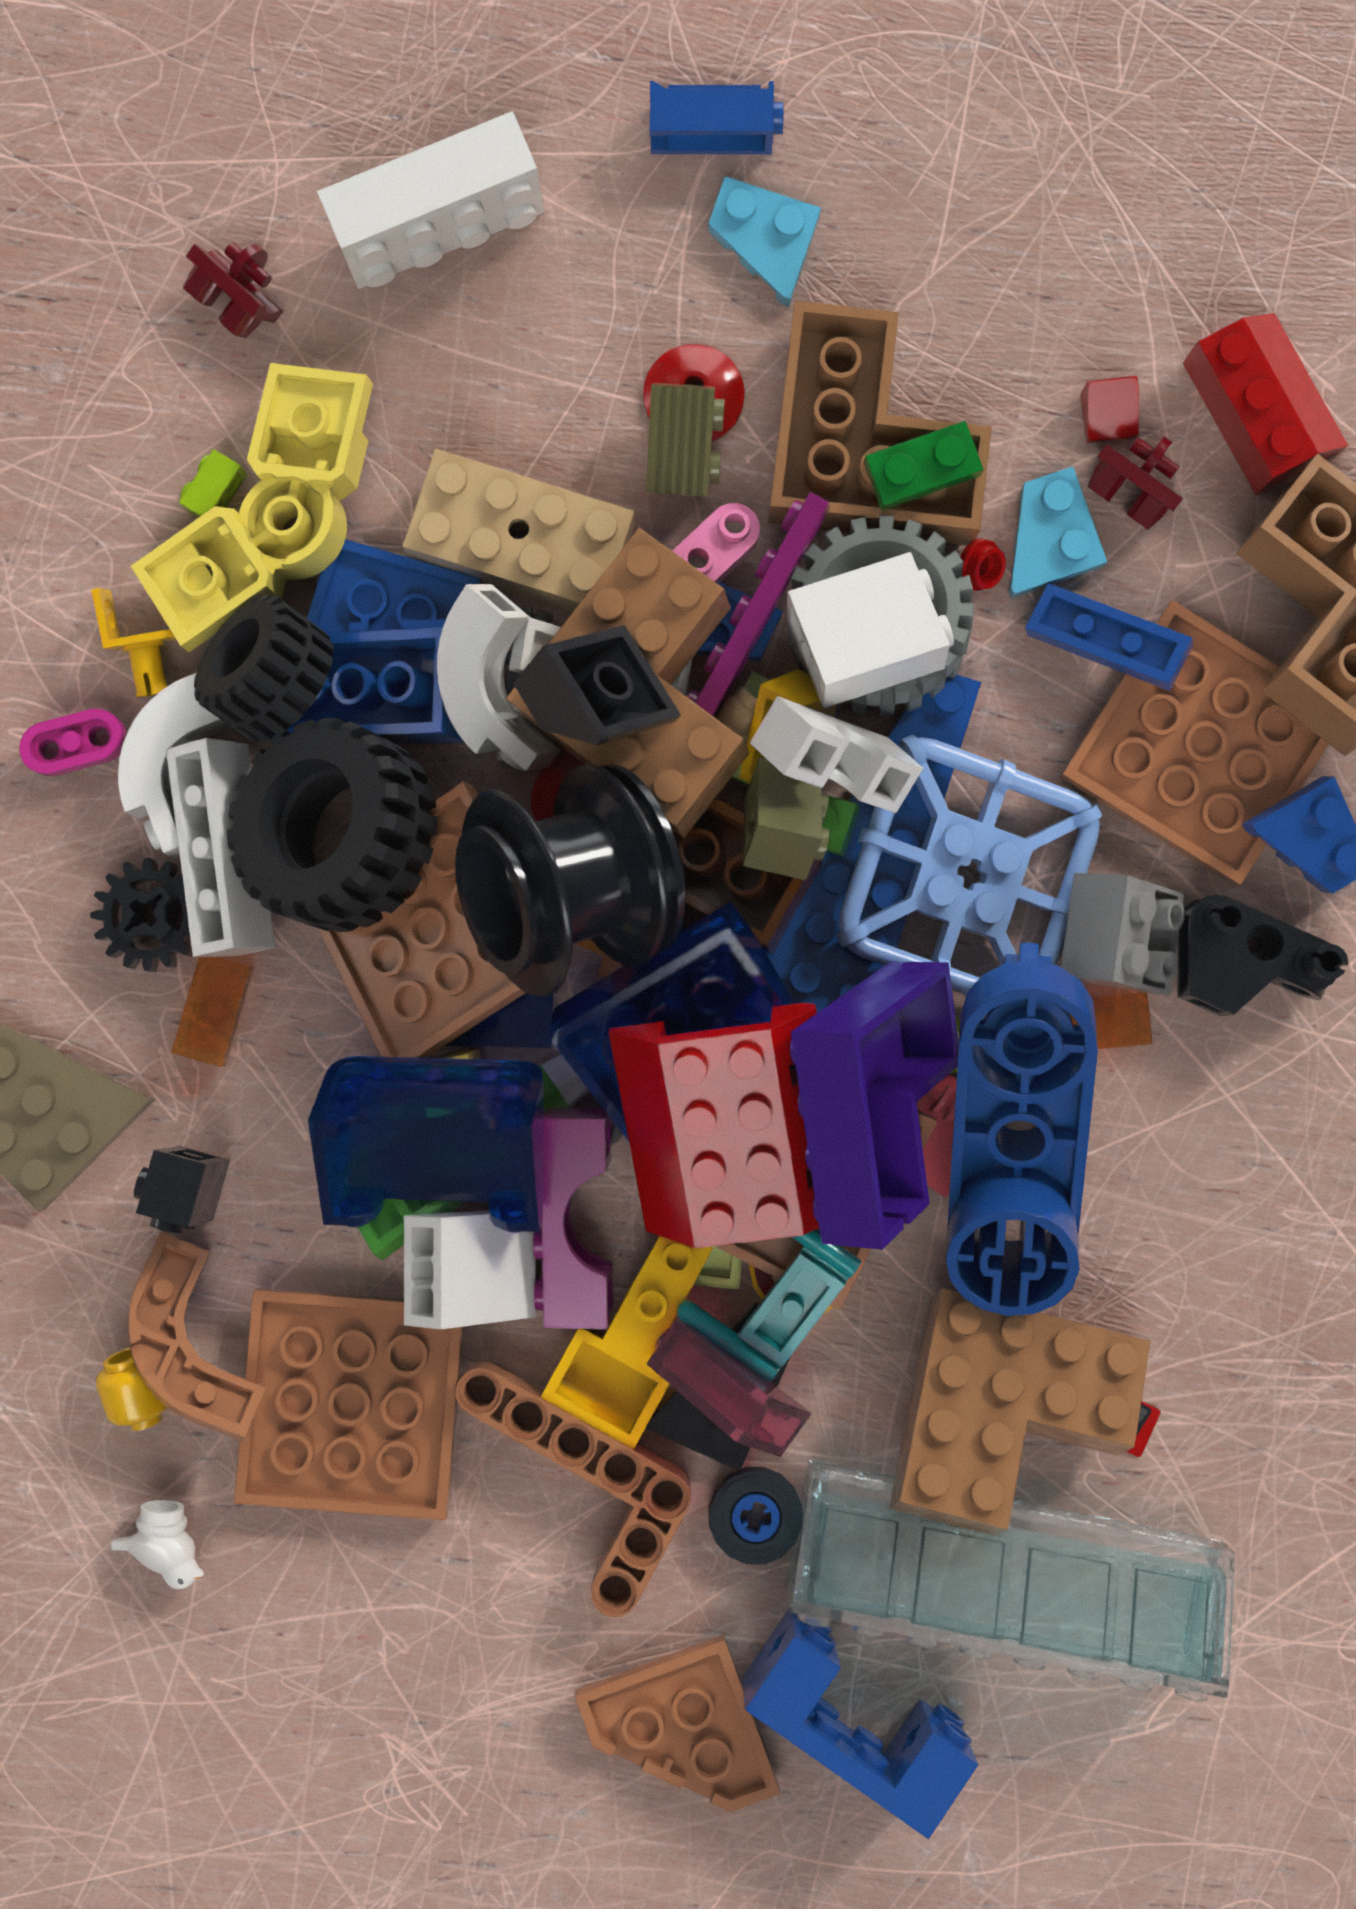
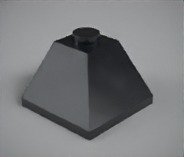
(595, 688)

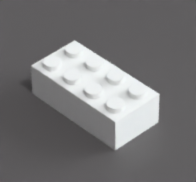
(434, 201)

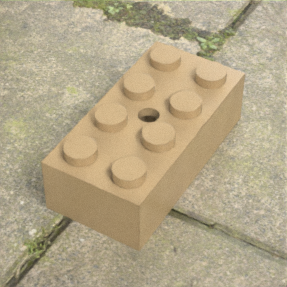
(474, 510)

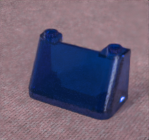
(429, 1135)

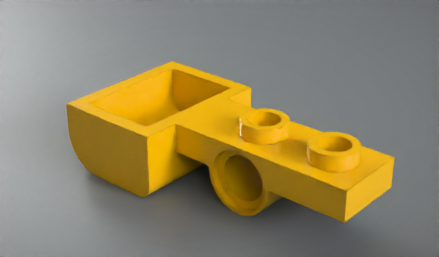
(607, 1375)

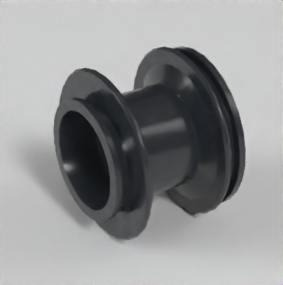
(588, 872)

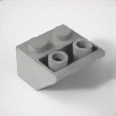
(1123, 933)

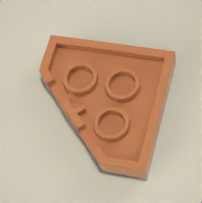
(684, 1724)

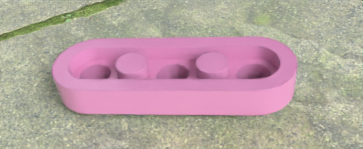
(719, 546)

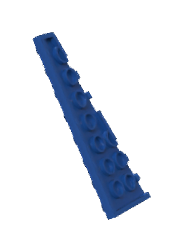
(809, 953)

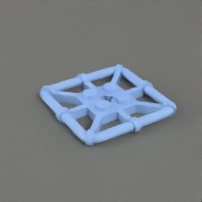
(955, 842)

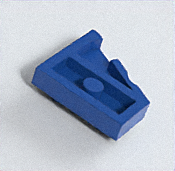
(1312, 834)

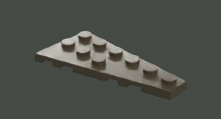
(55, 1116)

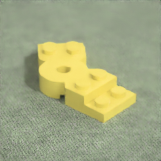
(308, 460)

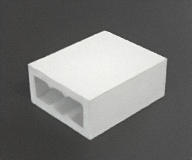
(869, 629)
(465, 1271)

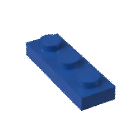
(1109, 636)

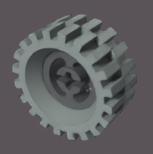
(950, 599)

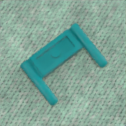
(786, 1310)

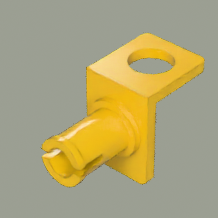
(142, 648)

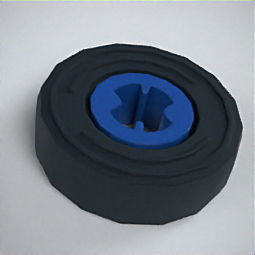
(772, 1536)

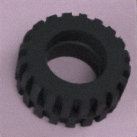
(281, 810)

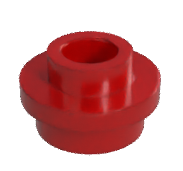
(983, 563)

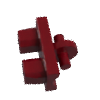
(215, 274)
(1155, 497)

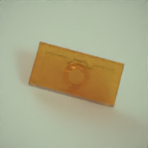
(212, 1010)
(1122, 1020)

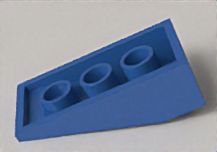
(386, 686)

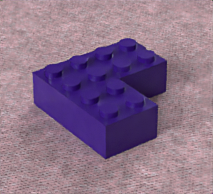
(859, 1090)

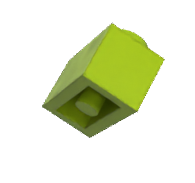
(213, 485)

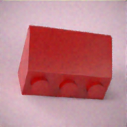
(1263, 400)

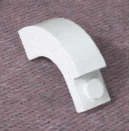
(472, 678)
(143, 772)

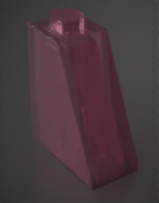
(727, 1391)

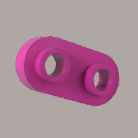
(75, 742)

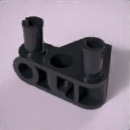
(1223, 973)

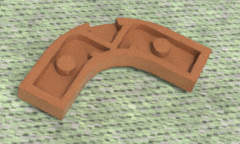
(166, 1356)

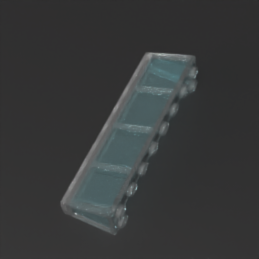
(1043, 1591)

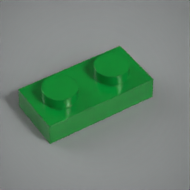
(923, 465)

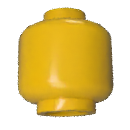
(125, 1394)

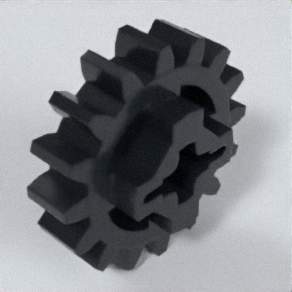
(133, 927)

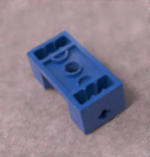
(915, 1774)

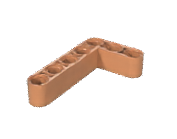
(590, 1464)

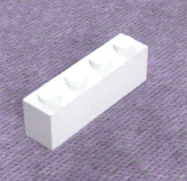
(219, 910)

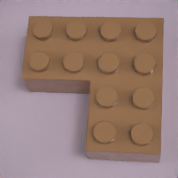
(839, 415)
(1311, 554)
(669, 615)
(988, 1383)

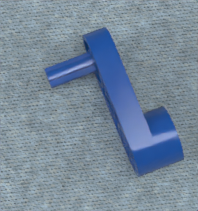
(1034, 1069)

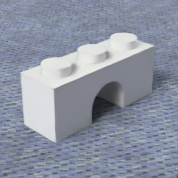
(822, 747)

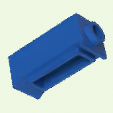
(714, 119)

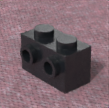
(180, 1188)

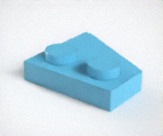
(765, 232)
(1053, 534)

